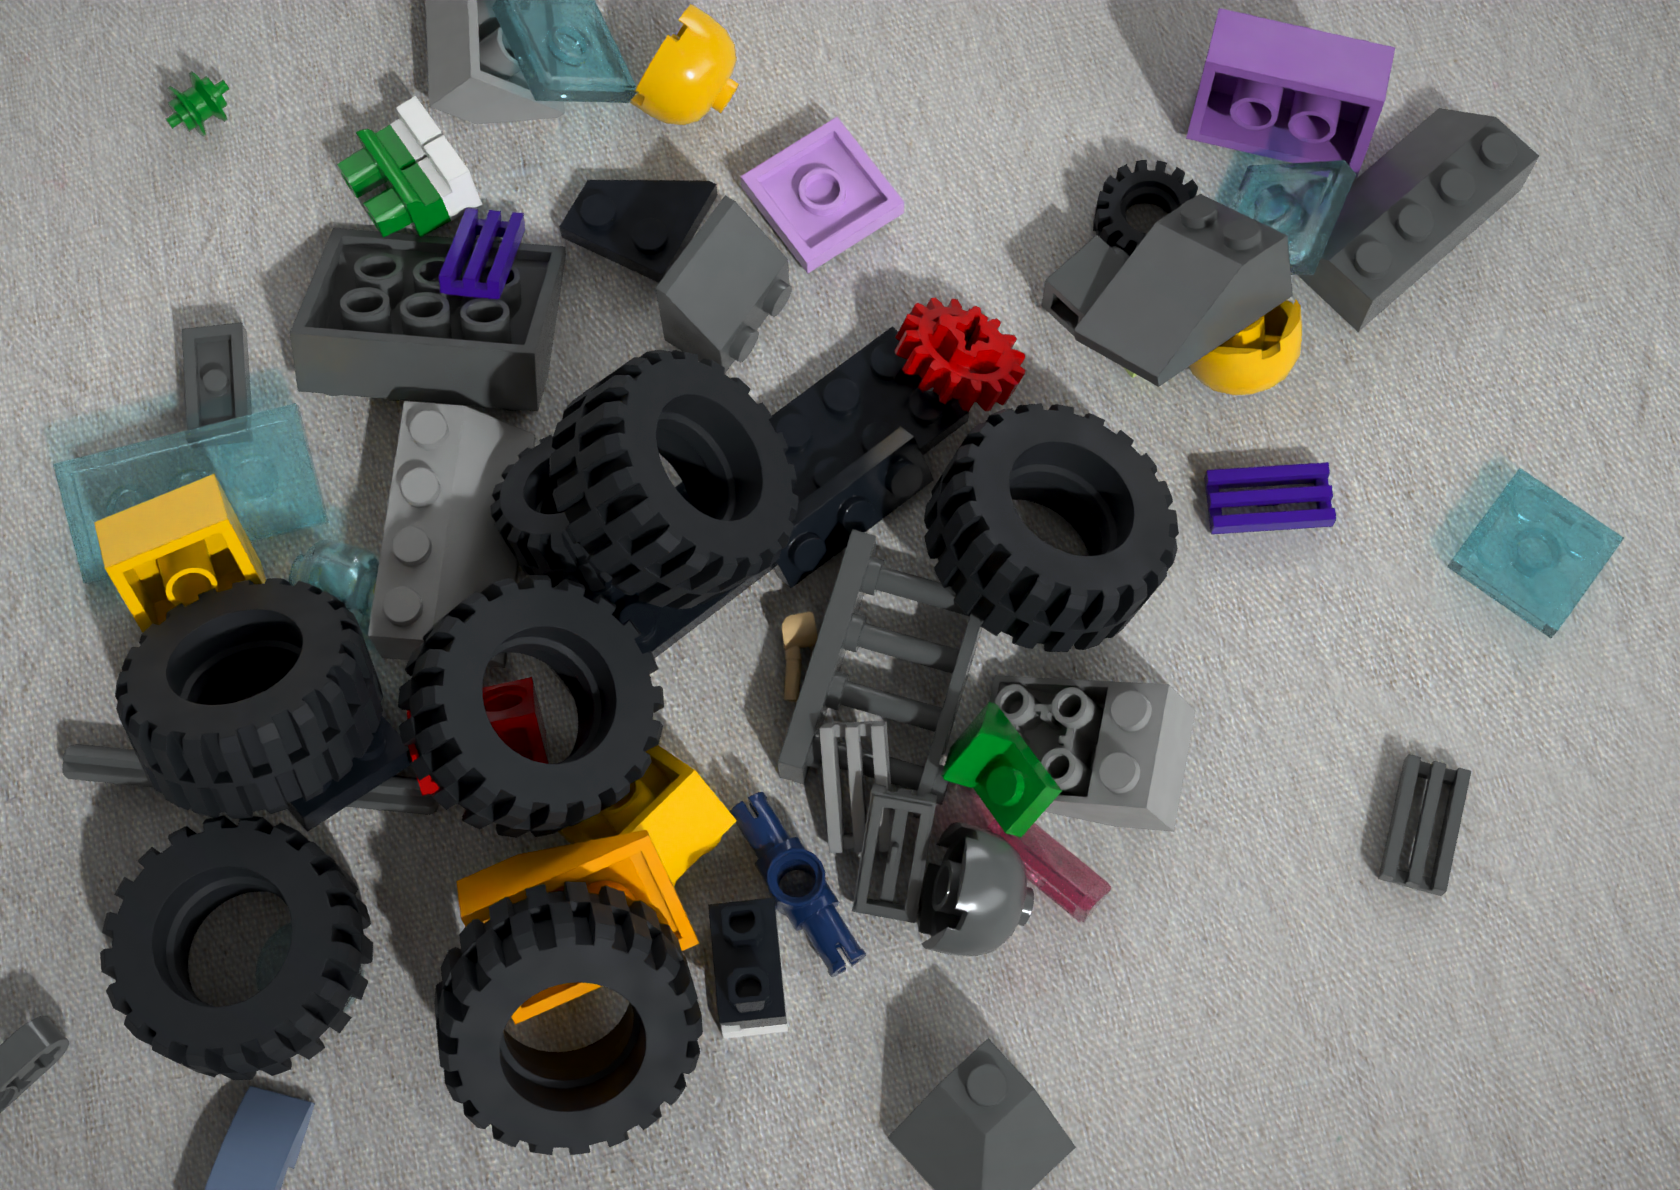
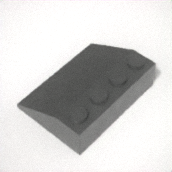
(388, 333)

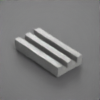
(837, 838)

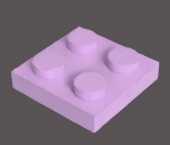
(822, 194)

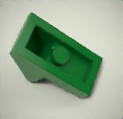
(1001, 771)

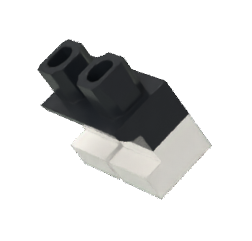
(748, 968)

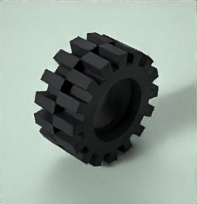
(1137, 188)

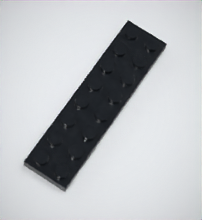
(824, 435)

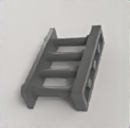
(829, 688)

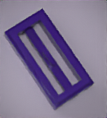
(461, 246)
(1269, 476)

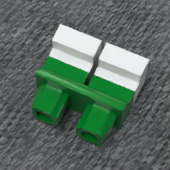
(419, 169)

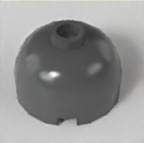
(975, 894)

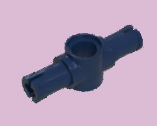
(813, 912)

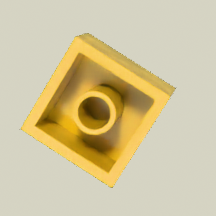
(176, 549)

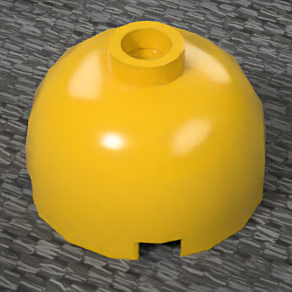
(689, 72)
(1256, 355)

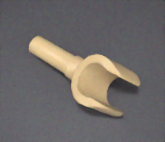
(797, 632)

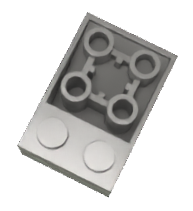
(1105, 744)

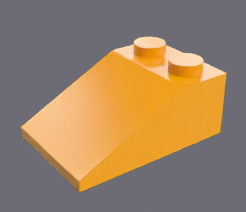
(618, 861)

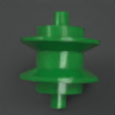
(197, 103)

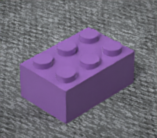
(1289, 91)

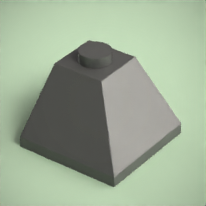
(982, 1129)

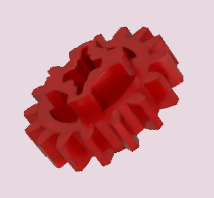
(960, 354)

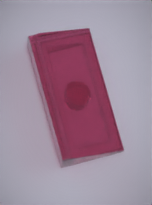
(1057, 871)

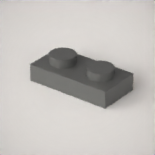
(216, 374)

